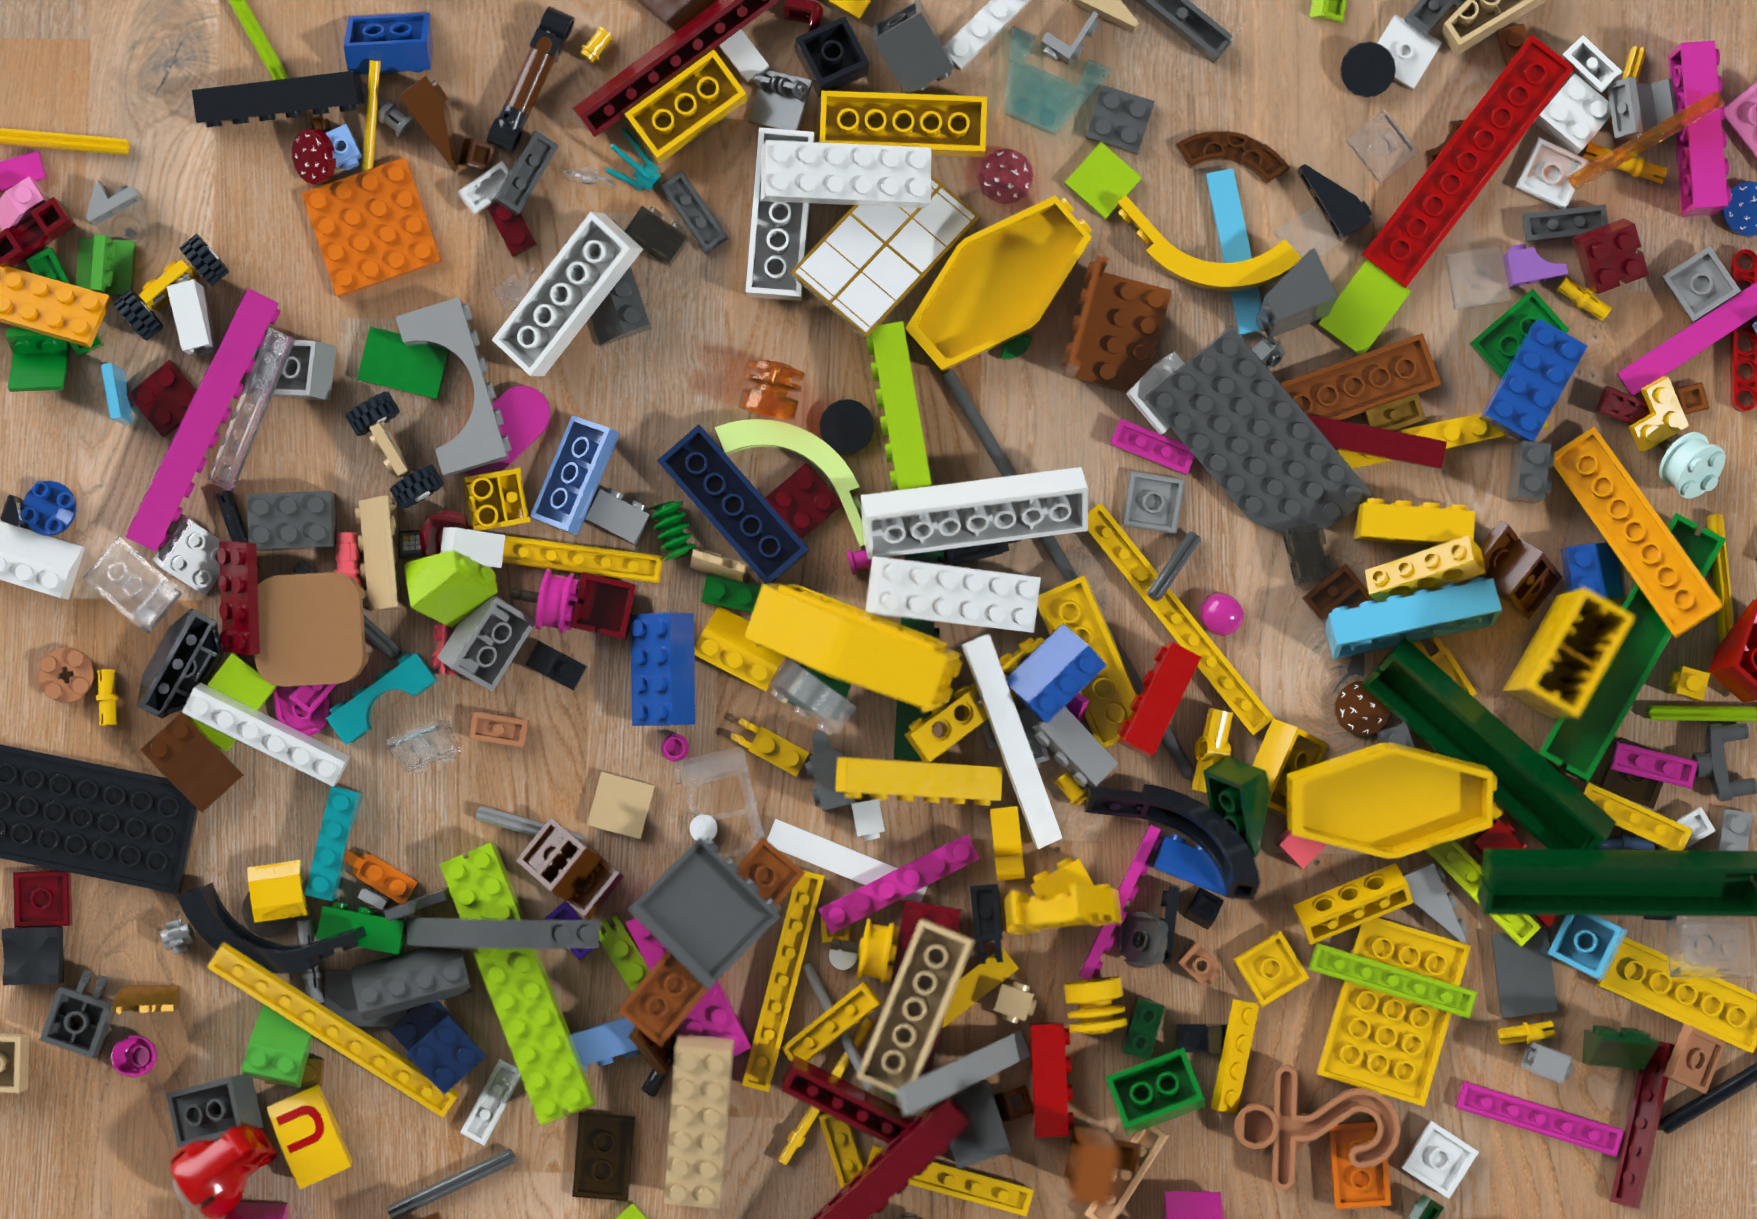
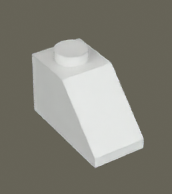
(1591, 64)

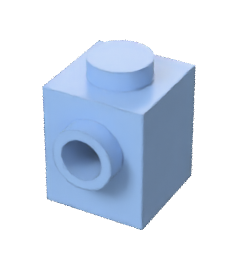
(346, 148)

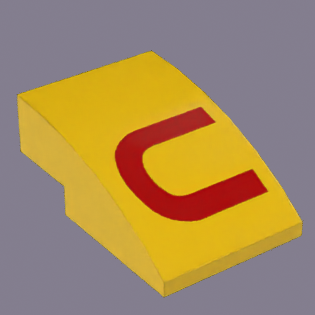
(309, 1136)

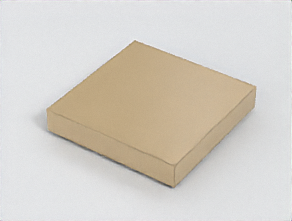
(621, 805)

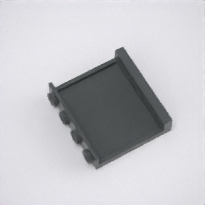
(705, 912)

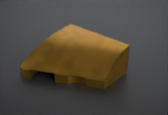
(146, 998)

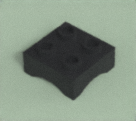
(33, 955)

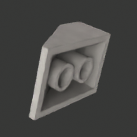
(306, 371)

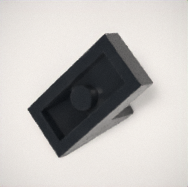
(556, 665)
(1201, 1038)

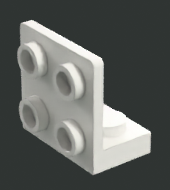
(1151, 379)
(191, 555)

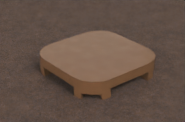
(310, 629)

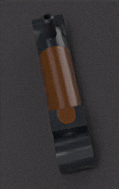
(544, 50)

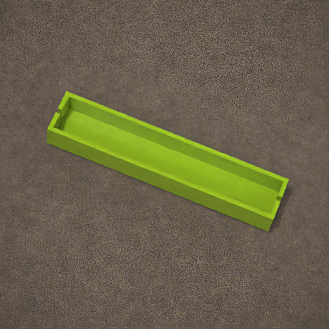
(520, 990)

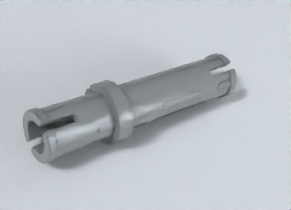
(311, 977)

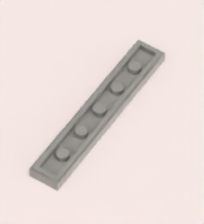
(962, 1072)

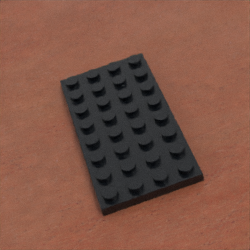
(94, 820)

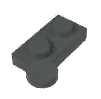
(1429, 12)

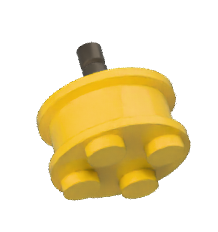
(873, 950)

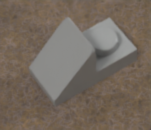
(104, 207)

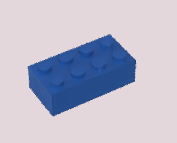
(1533, 381)
(662, 669)

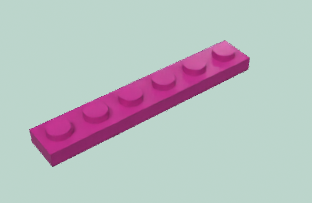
(898, 883)
(1127, 891)

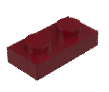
(512, 229)

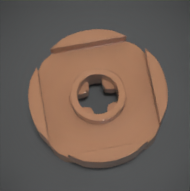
(53, 665)

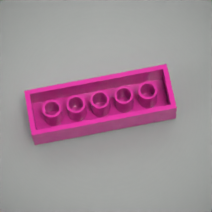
(1701, 144)
(712, 1014)

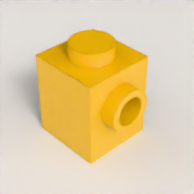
(1688, 683)

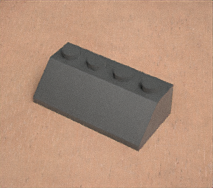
(621, 311)
(409, 980)

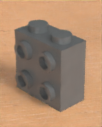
(1530, 472)

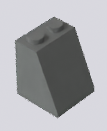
(912, 48)
(1297, 298)
(985, 1132)

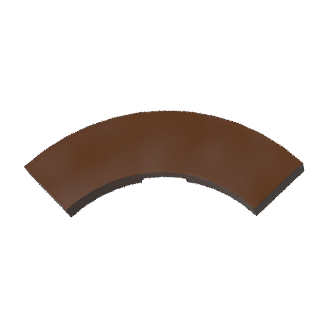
(1235, 148)

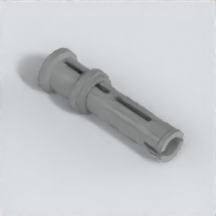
(388, 113)

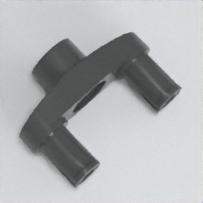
(1713, 761)

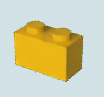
(1060, 880)

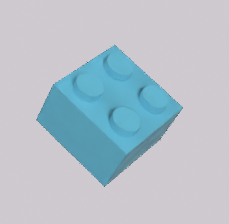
(1588, 943)

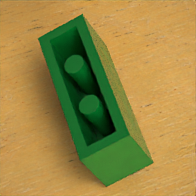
(381, 934)

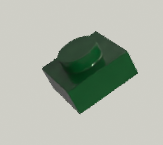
(1426, 1209)

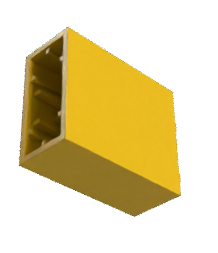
(1568, 654)

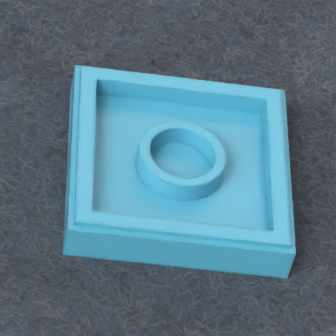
(116, 393)

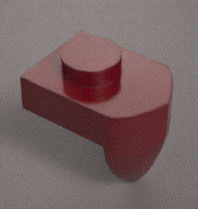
(804, 11)

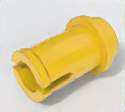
(595, 45)
(1071, 789)

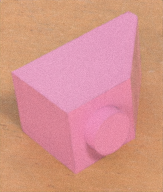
(19, 202)

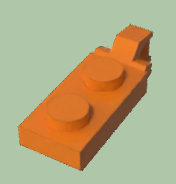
(381, 876)

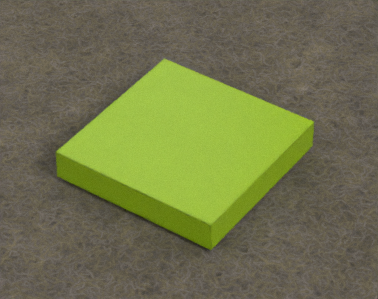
(1103, 180)

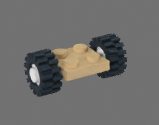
(371, 417)

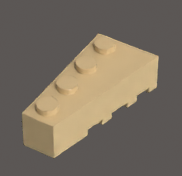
(1482, 18)

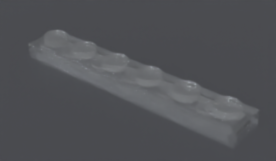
(251, 409)

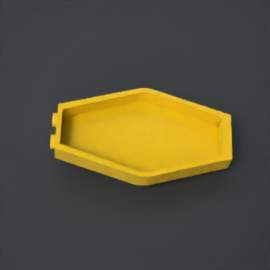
(999, 282)
(1390, 800)

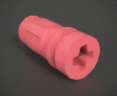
(348, 555)

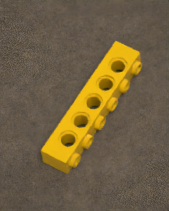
(920, 732)

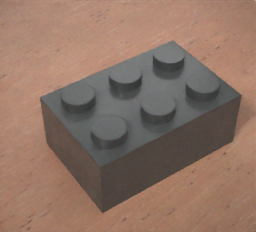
(292, 520)

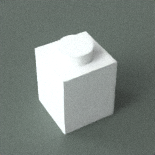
(868, 819)

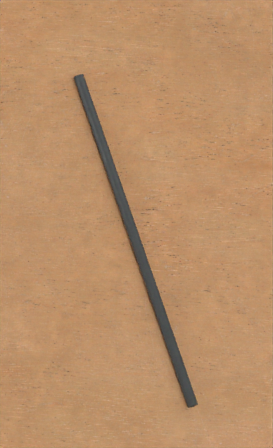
(1051, 545)

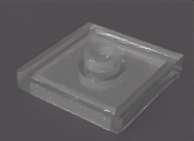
(1477, 278)

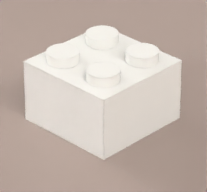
(1574, 114)

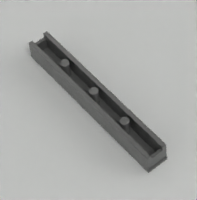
(1191, 25)

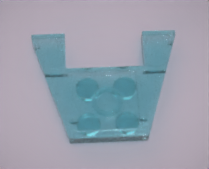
(1041, 96)

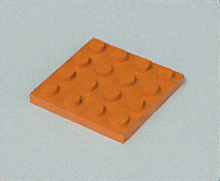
(371, 227)

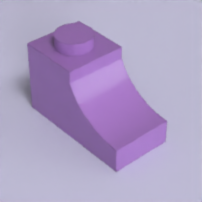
(1526, 267)

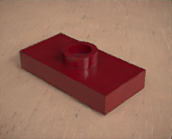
(1621, 406)

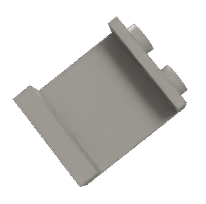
(1639, 106)

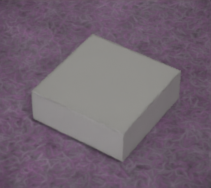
(374, 898)

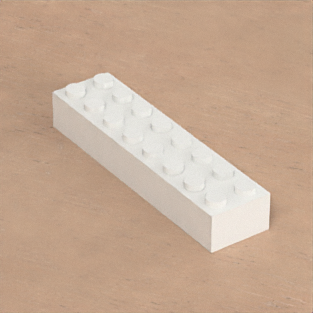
(975, 513)

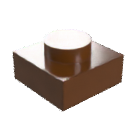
(1130, 1155)

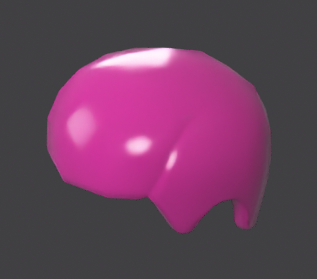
(1221, 614)
(134, 1056)

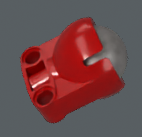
(213, 1173)

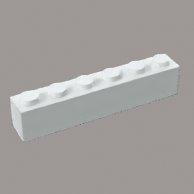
(266, 734)

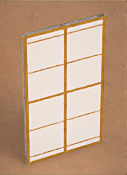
(881, 255)

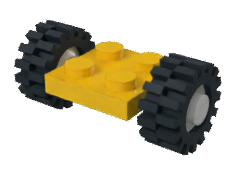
(155, 293)

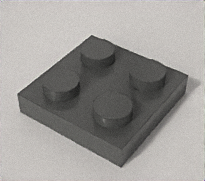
(1119, 119)

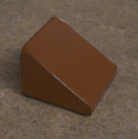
(477, 154)
(1013, 1103)

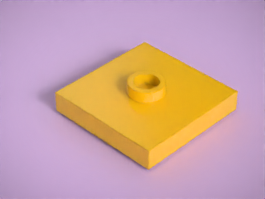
(1271, 968)

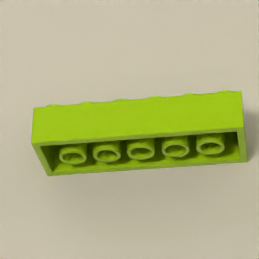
(900, 407)

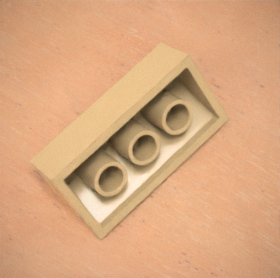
(381, 560)

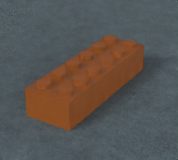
(1091, 1165)

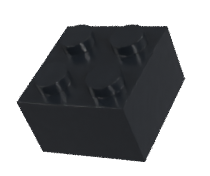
(831, 56)

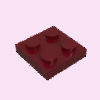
(164, 397)
(803, 501)

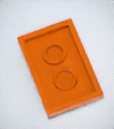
(1353, 1185)

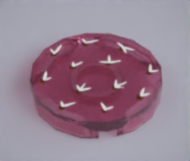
(1005, 176)

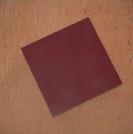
(42, 899)

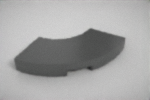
(417, 904)

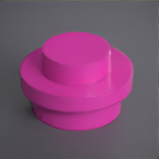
(675, 747)

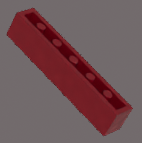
(845, 1101)

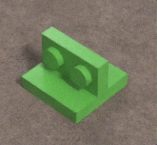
(106, 265)

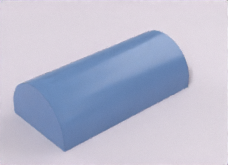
(574, 475)

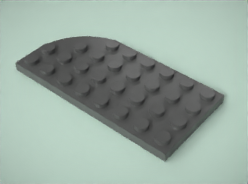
(1257, 438)

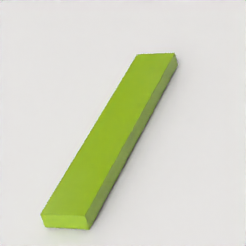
(1392, 980)

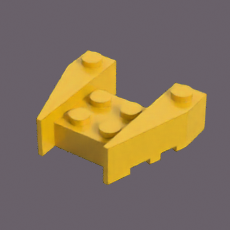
(1084, 905)

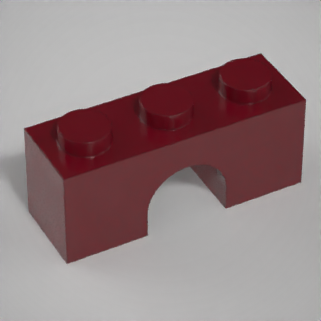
(45, 226)

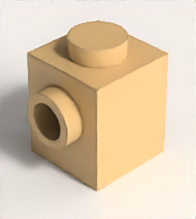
(1014, 1002)

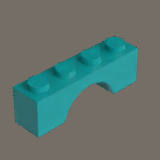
(353, 718)
(328, 859)

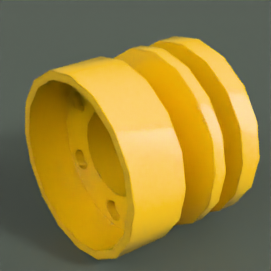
(1095, 1004)

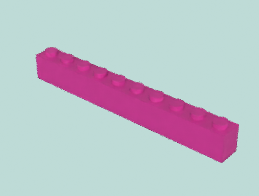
(201, 420)

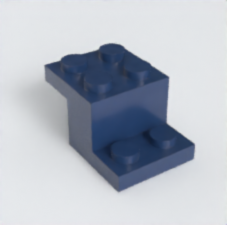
(437, 1044)

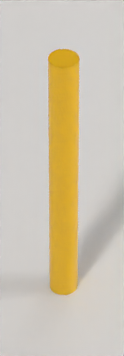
(371, 114)

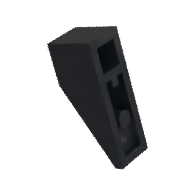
(1337, 204)

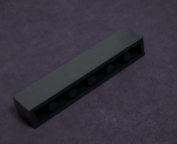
(278, 97)

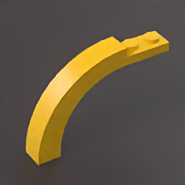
(1204, 274)

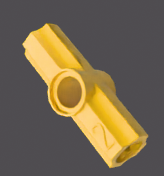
(1212, 745)

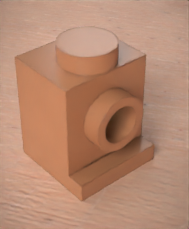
(1190, 958)

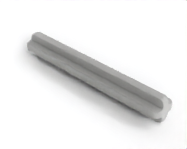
(513, 822)

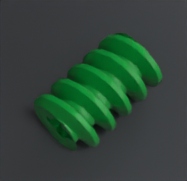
(672, 530)

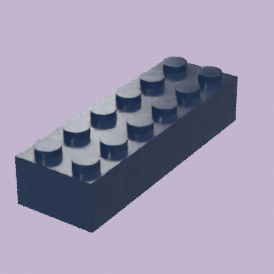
(733, 505)

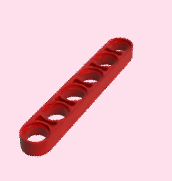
(1737, 356)

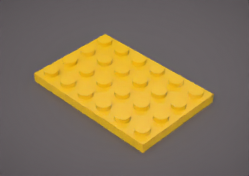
(1385, 1039)

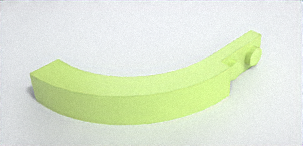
(781, 435)

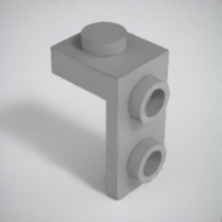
(1057, 49)

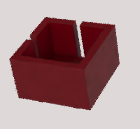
(1610, 256)
(606, 606)

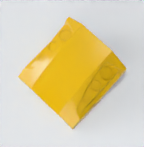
(496, 499)
(277, 891)

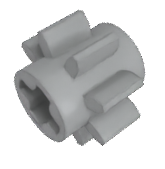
(177, 936)

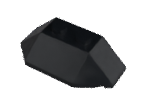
(180, 663)

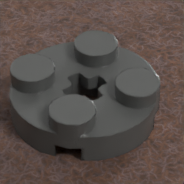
(1155, 943)

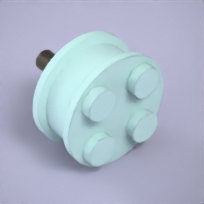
(1691, 464)

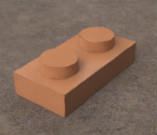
(499, 729)

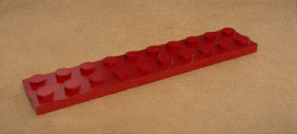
(1468, 161)

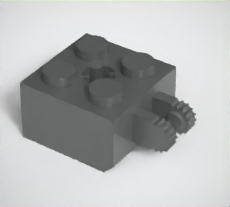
(823, 769)
(75, 1002)

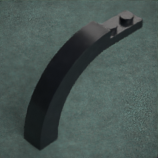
(1192, 819)
(217, 926)

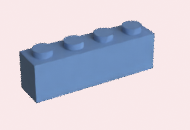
(605, 1042)

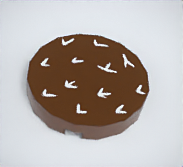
(1359, 710)

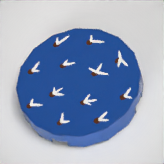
(1741, 211)

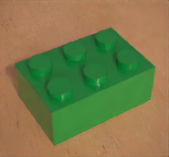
(1155, 1091)

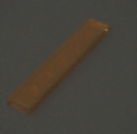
(1646, 140)

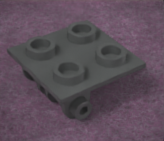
(779, 100)

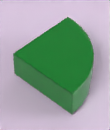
(1015, 347)

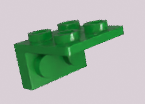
(37, 361)

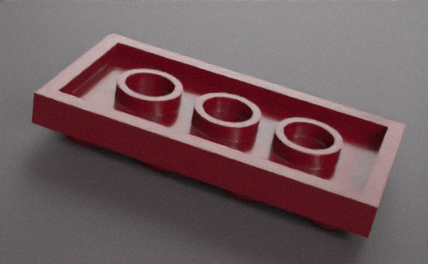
(239, 597)

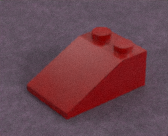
(1736, 657)

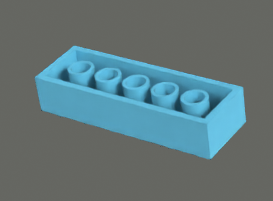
(1414, 617)

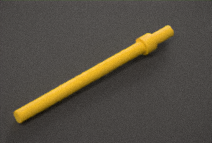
(797, 1137)

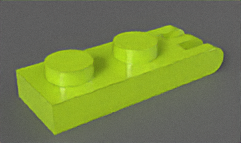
(623, 952)

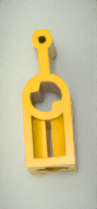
(1007, 843)

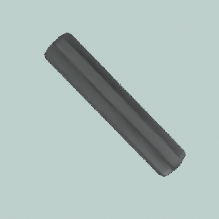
(1173, 566)

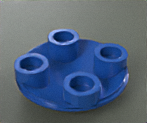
(48, 508)

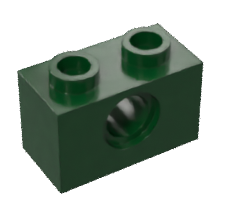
(1142, 1028)

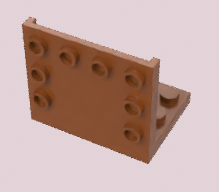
(1115, 329)

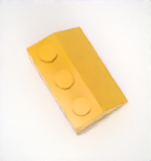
(727, 648)
(1285, 751)

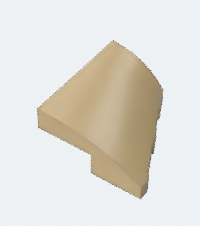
(715, 564)

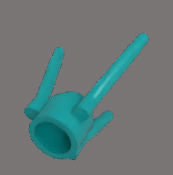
(645, 175)

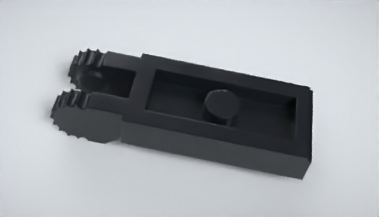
(987, 919)

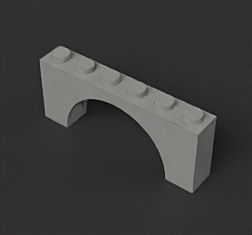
(481, 438)

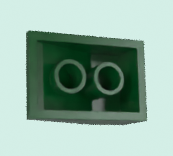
(1239, 796)

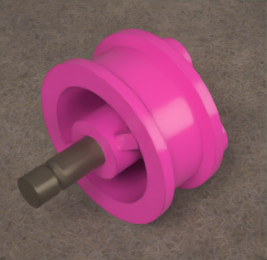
(553, 600)

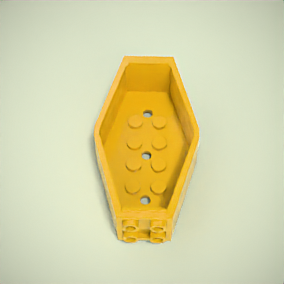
(854, 644)

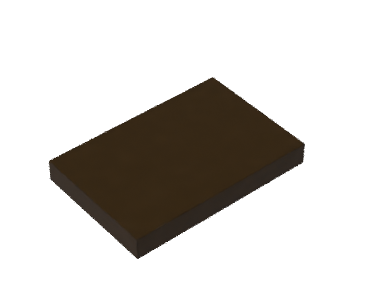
(603, 1156)

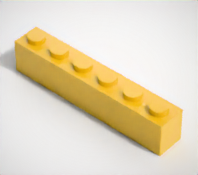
(918, 779)

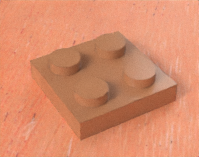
(1694, 1058)

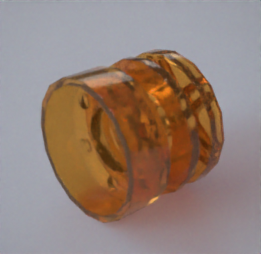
(772, 389)

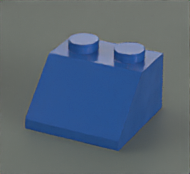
(1592, 568)

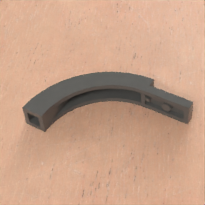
(501, 933)

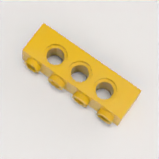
(1426, 570)
(1353, 903)

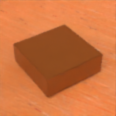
(1692, 398)

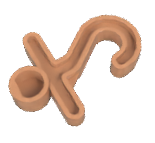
(1290, 1130)

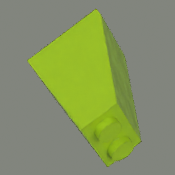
(448, 586)

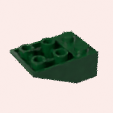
(1617, 1048)

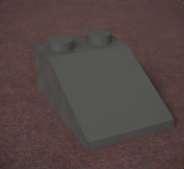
(213, 1109)

